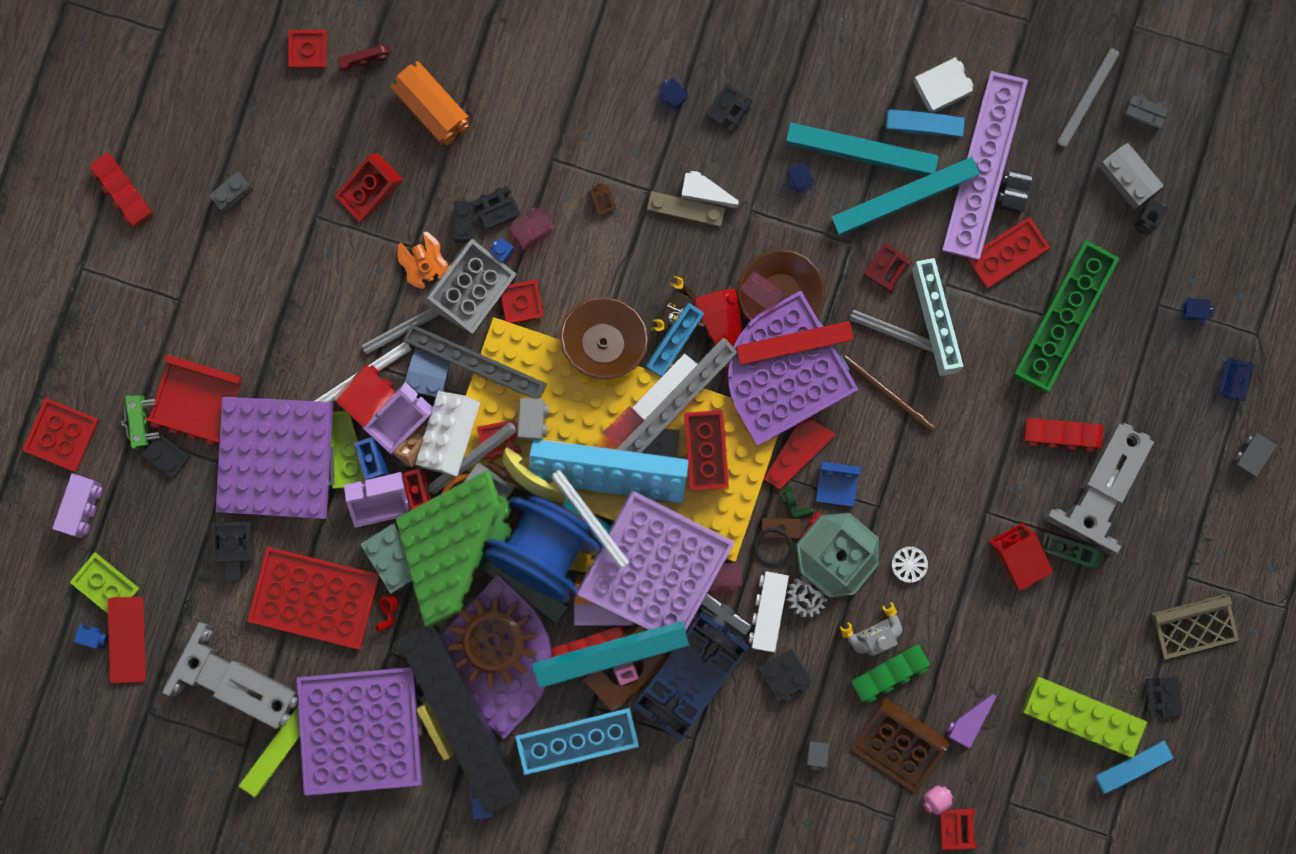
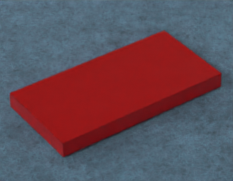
(1009, 253)

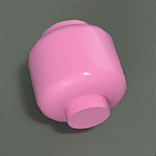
(938, 800)

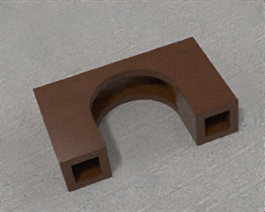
(611, 691)

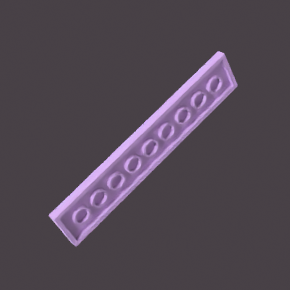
(990, 151)

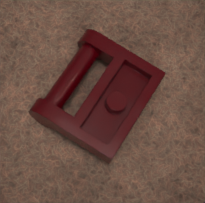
(882, 263)

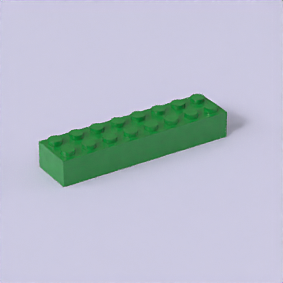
(1065, 317)

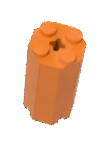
(430, 103)

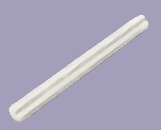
(380, 364)
(589, 519)

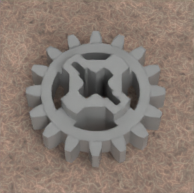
(808, 606)

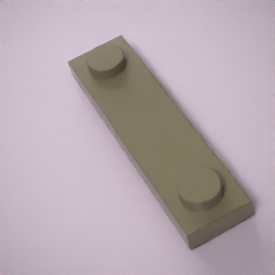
(685, 209)

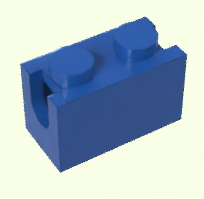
(371, 458)

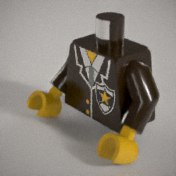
(676, 304)

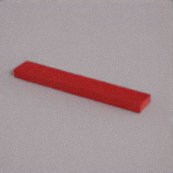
(795, 343)

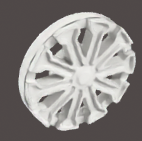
(909, 564)

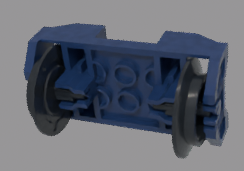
(691, 676)

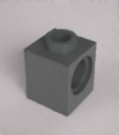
(817, 755)

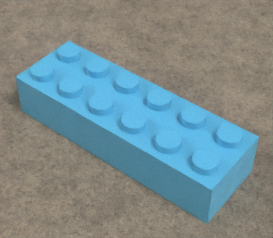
(577, 741)

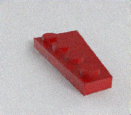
(799, 449)

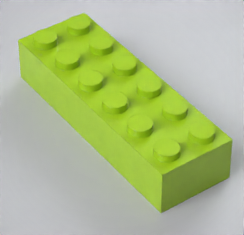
(1083, 717)

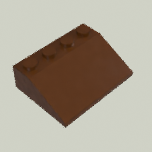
(900, 745)

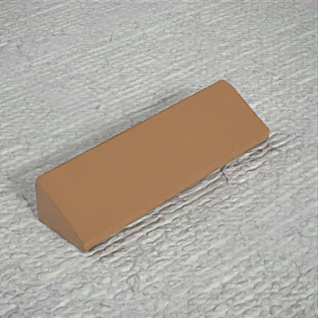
(410, 448)

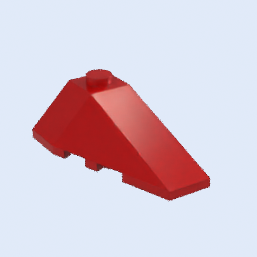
(721, 315)

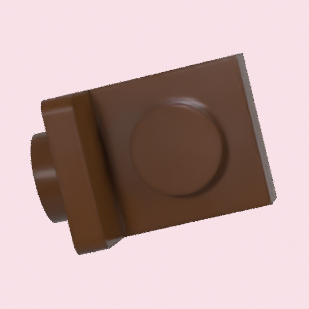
(602, 198)

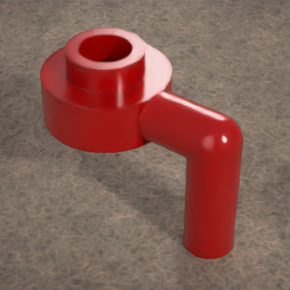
(388, 605)

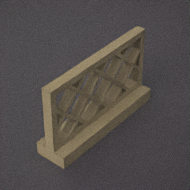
(1190, 610)

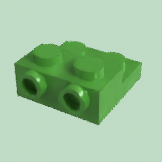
(501, 527)

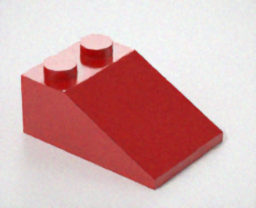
(368, 186)

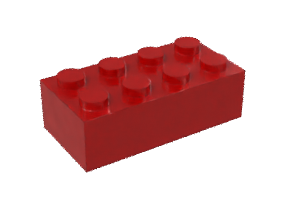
(706, 451)

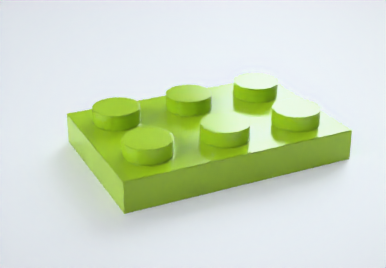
(102, 581)

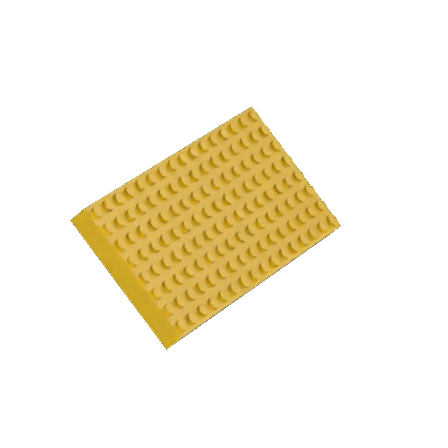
(587, 405)

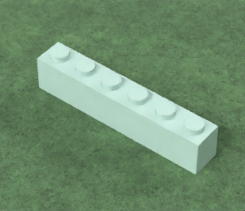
(937, 317)

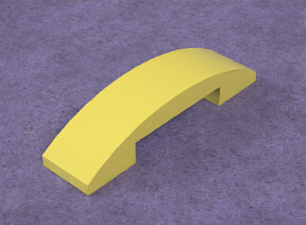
(529, 480)

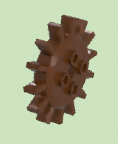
(488, 659)

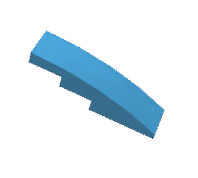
(925, 123)
(1133, 767)

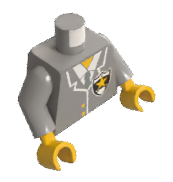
(877, 637)

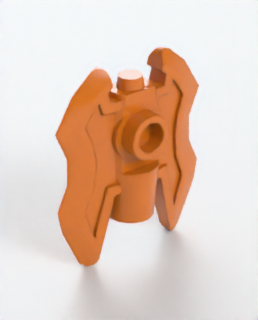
(424, 263)

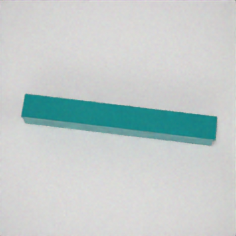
(861, 150)
(906, 196)
(610, 654)

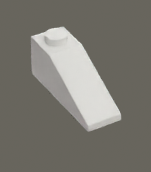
(704, 190)

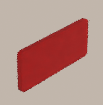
(126, 639)

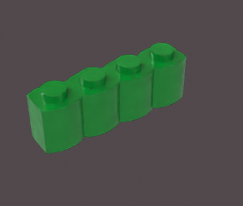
(889, 673)

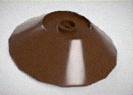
(789, 273)
(609, 322)

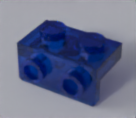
(1235, 379)

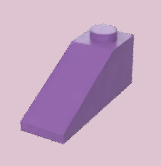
(968, 725)

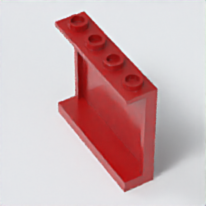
(192, 399)

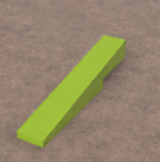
(273, 756)

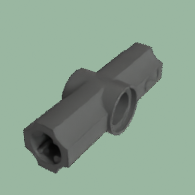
(724, 616)

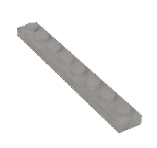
(679, 398)

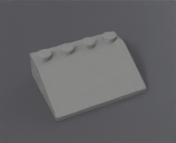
(469, 286)

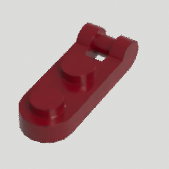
(363, 57)

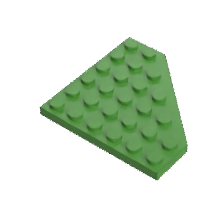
(446, 544)

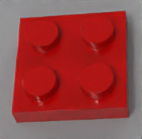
(307, 49)
(522, 302)

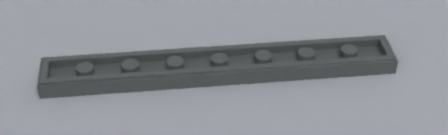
(475, 362)

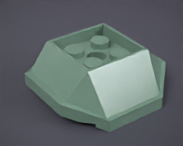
(819, 548)

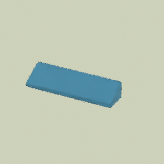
(674, 339)

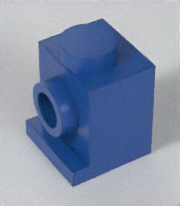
(502, 250)
(90, 636)

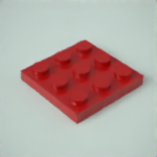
(60, 434)

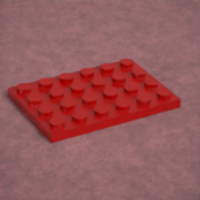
(313, 598)

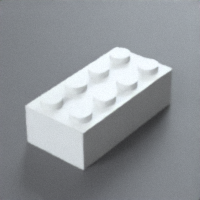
(447, 433)

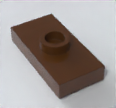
(790, 526)

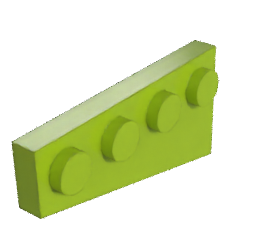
(346, 460)

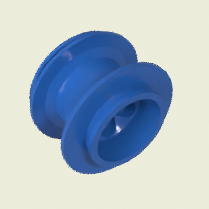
(542, 547)

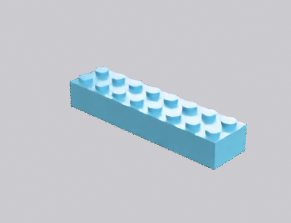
(610, 470)

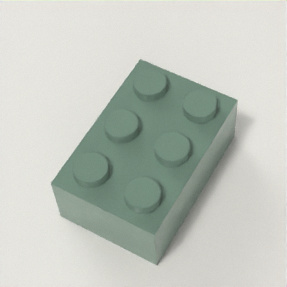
(389, 558)

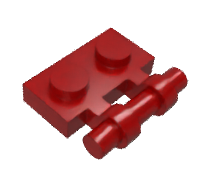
(487, 431)

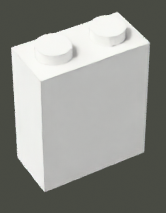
(943, 85)

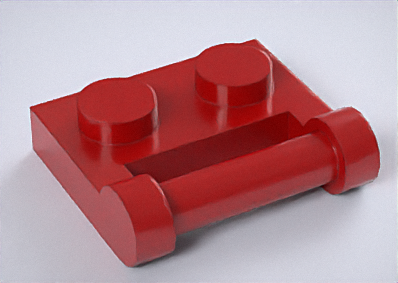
(951, 829)

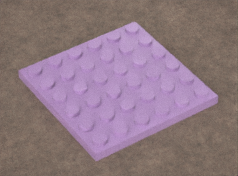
(667, 568)

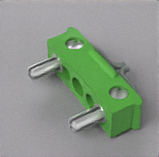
(138, 426)

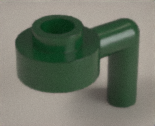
(789, 499)

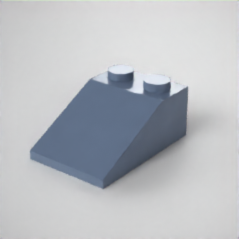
(427, 373)

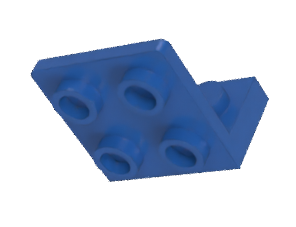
(837, 484)

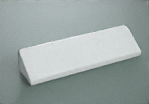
(664, 386)

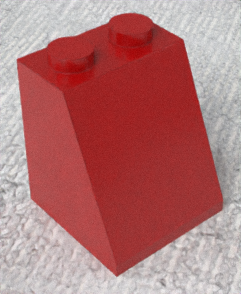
(364, 394)
(1021, 556)

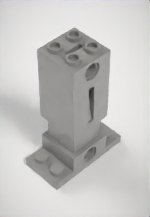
(1105, 488)
(231, 681)

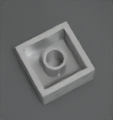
(532, 419)

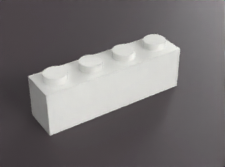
(769, 611)

